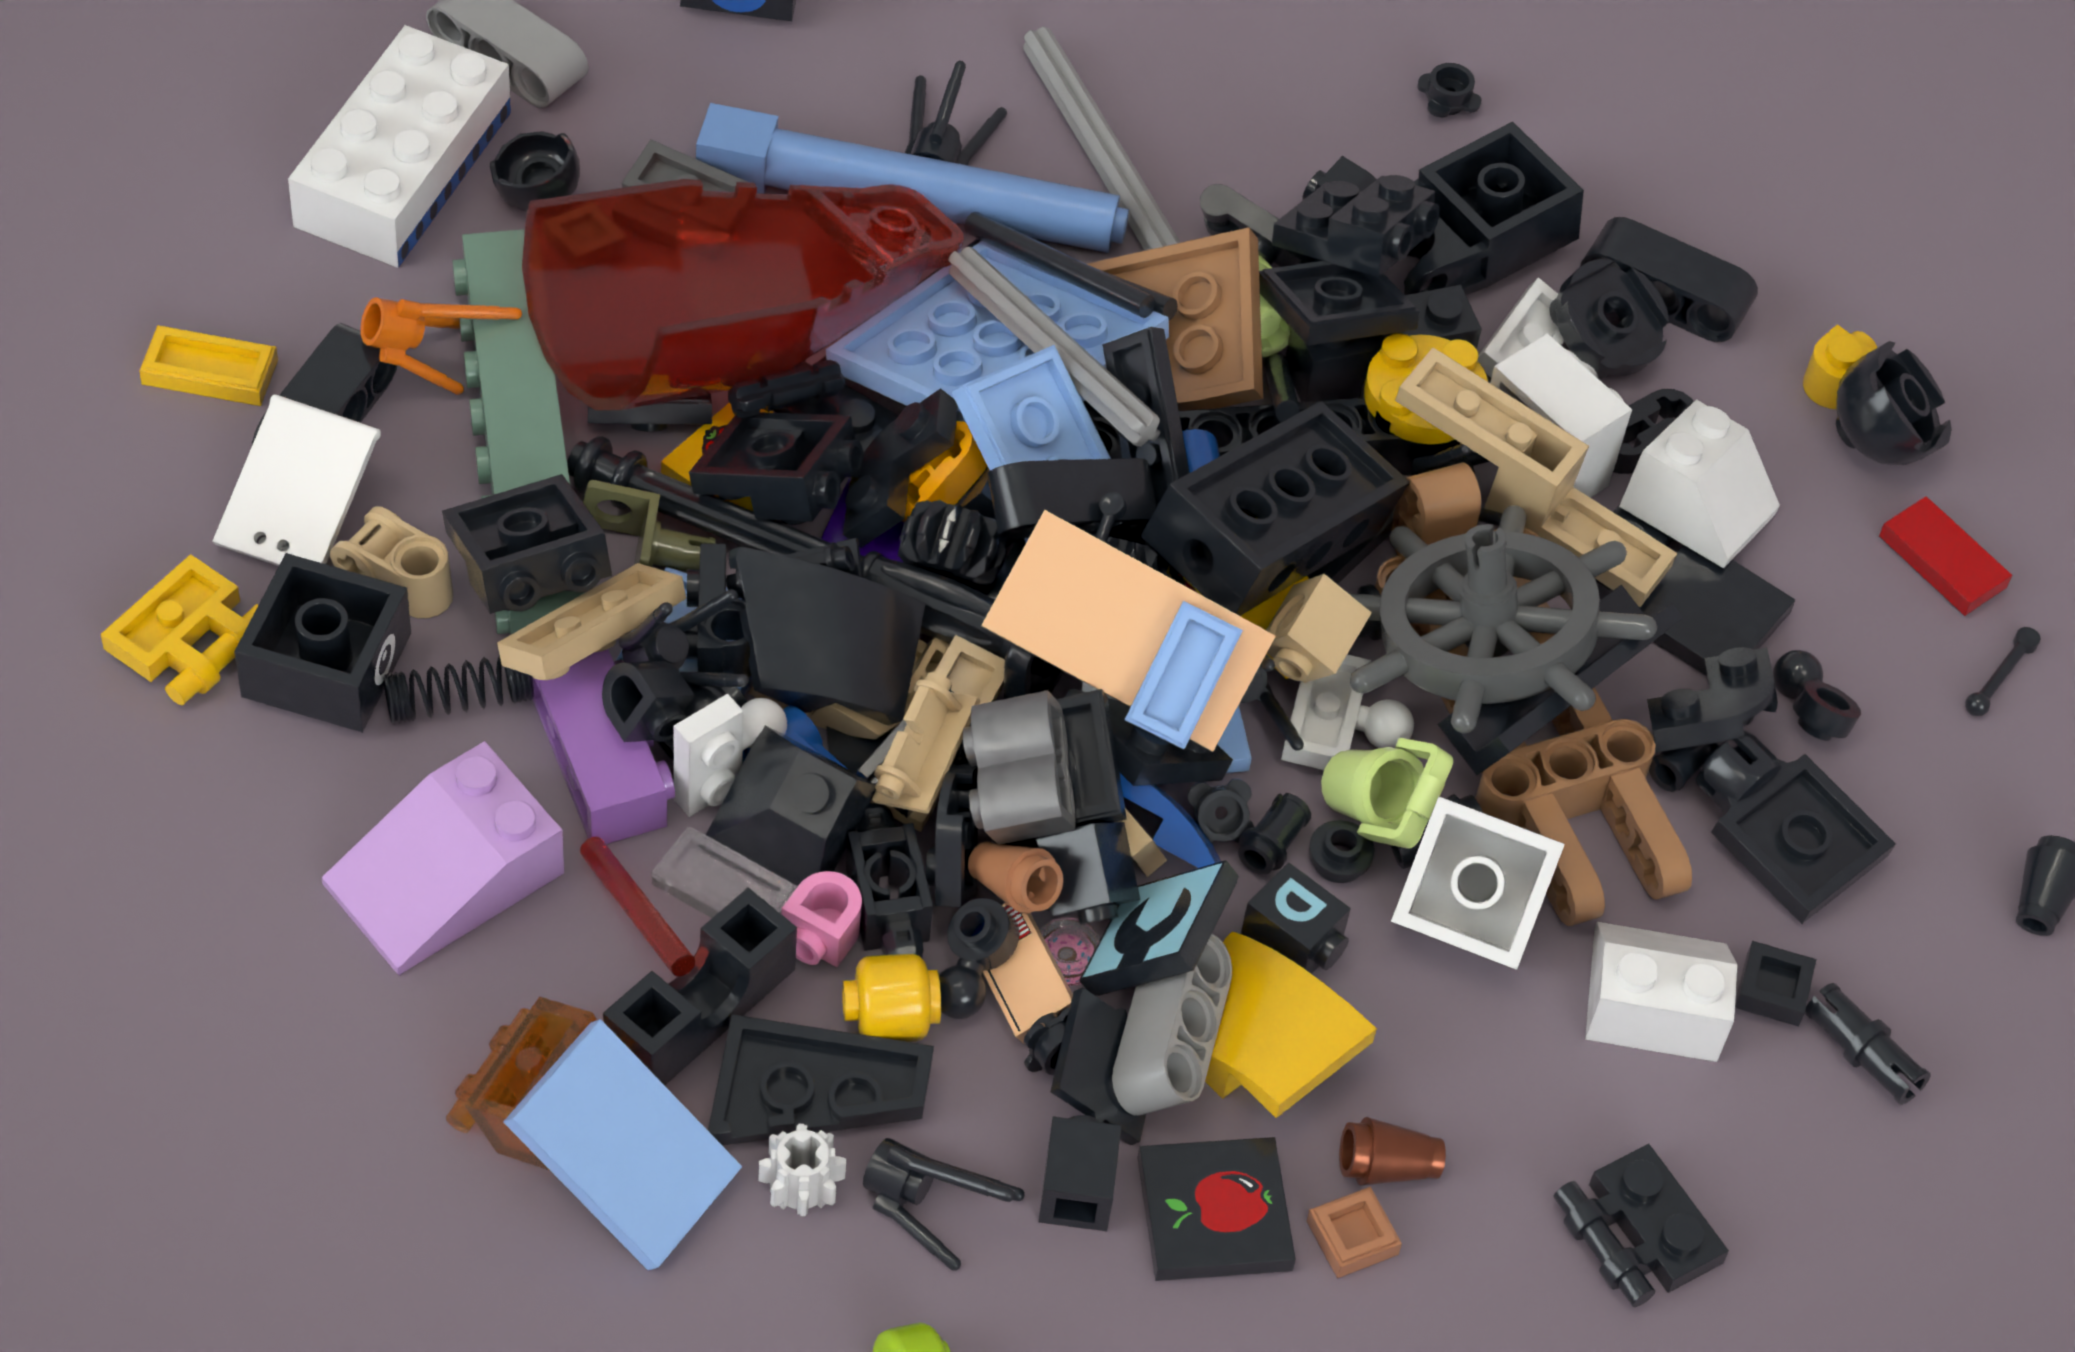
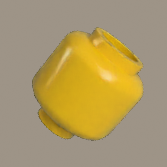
(893, 997)

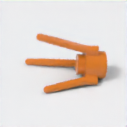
(402, 324)

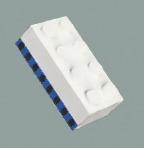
(400, 146)

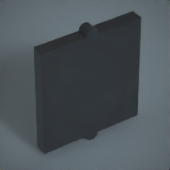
(1088, 1062)

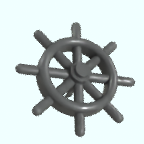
(1493, 617)

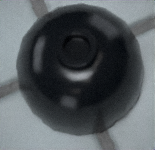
(1890, 408)

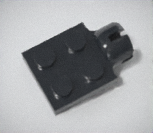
(1790, 825)

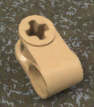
(402, 556)

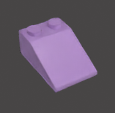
(447, 859)

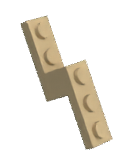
(1535, 469)

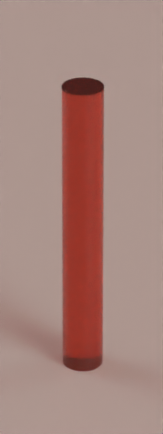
(637, 906)

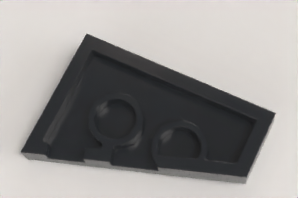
(813, 1077)

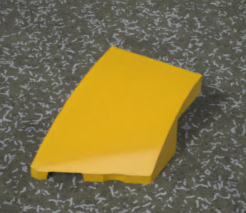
(1280, 1029)

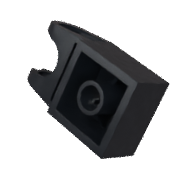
(1498, 212)

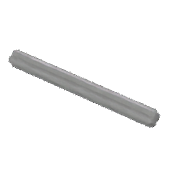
(1098, 139)
(1039, 331)

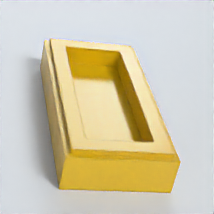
(208, 365)

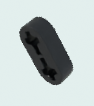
(1643, 426)

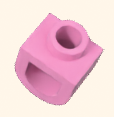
(826, 917)

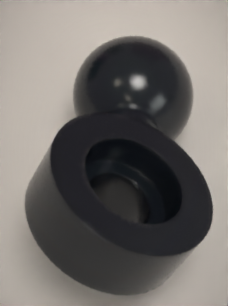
(1820, 707)
(962, 984)

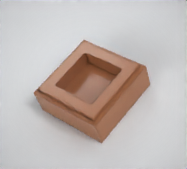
(1354, 1232)

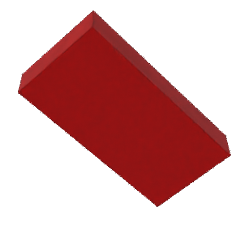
(1945, 555)

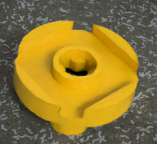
(1394, 364)

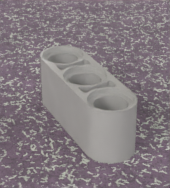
(538, 55)
(1172, 1035)

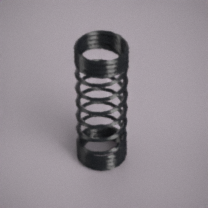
(402, 701)

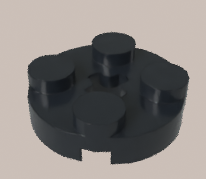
(1589, 334)

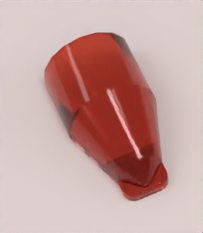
(698, 289)

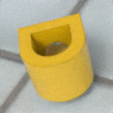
(1829, 362)

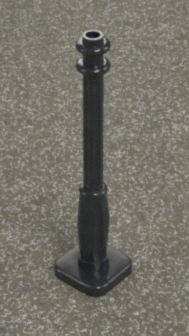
(949, 605)

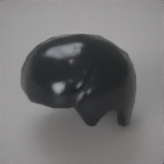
(535, 168)

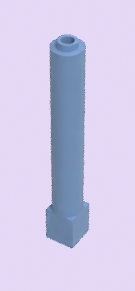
(761, 153)

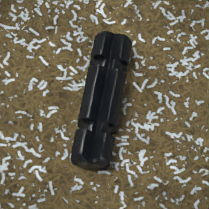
(786, 388)

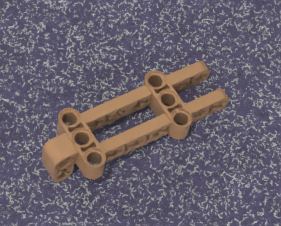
(1598, 756)

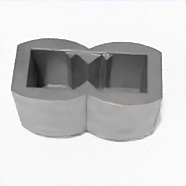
(1021, 768)

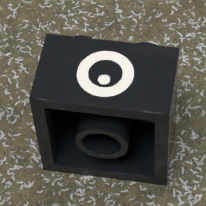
(323, 642)

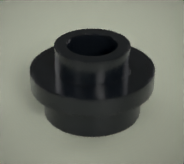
(1336, 864)

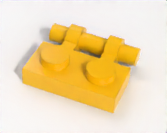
(171, 619)

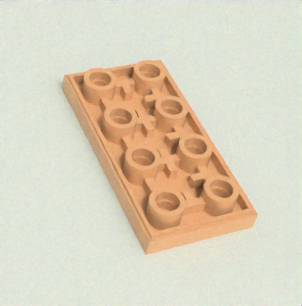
(1107, 617)

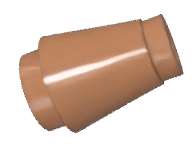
(1018, 875)

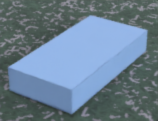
(1183, 675)

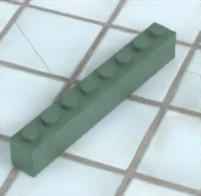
(515, 384)

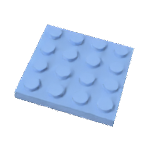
(948, 338)

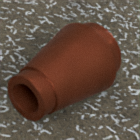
(1388, 1153)

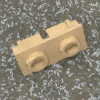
(926, 747)

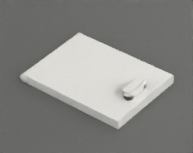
(296, 483)

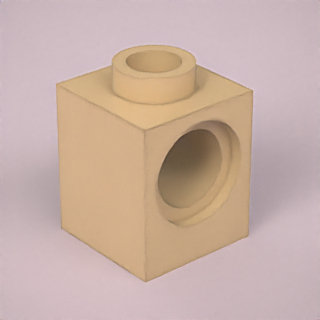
(1315, 629)

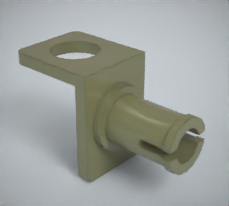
(655, 544)

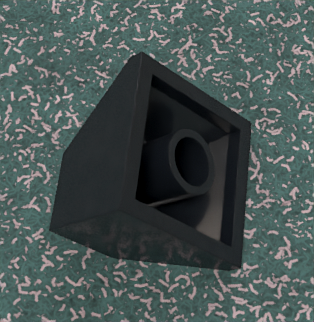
(790, 808)

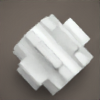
(802, 1169)

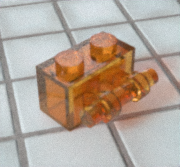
(514, 1066)

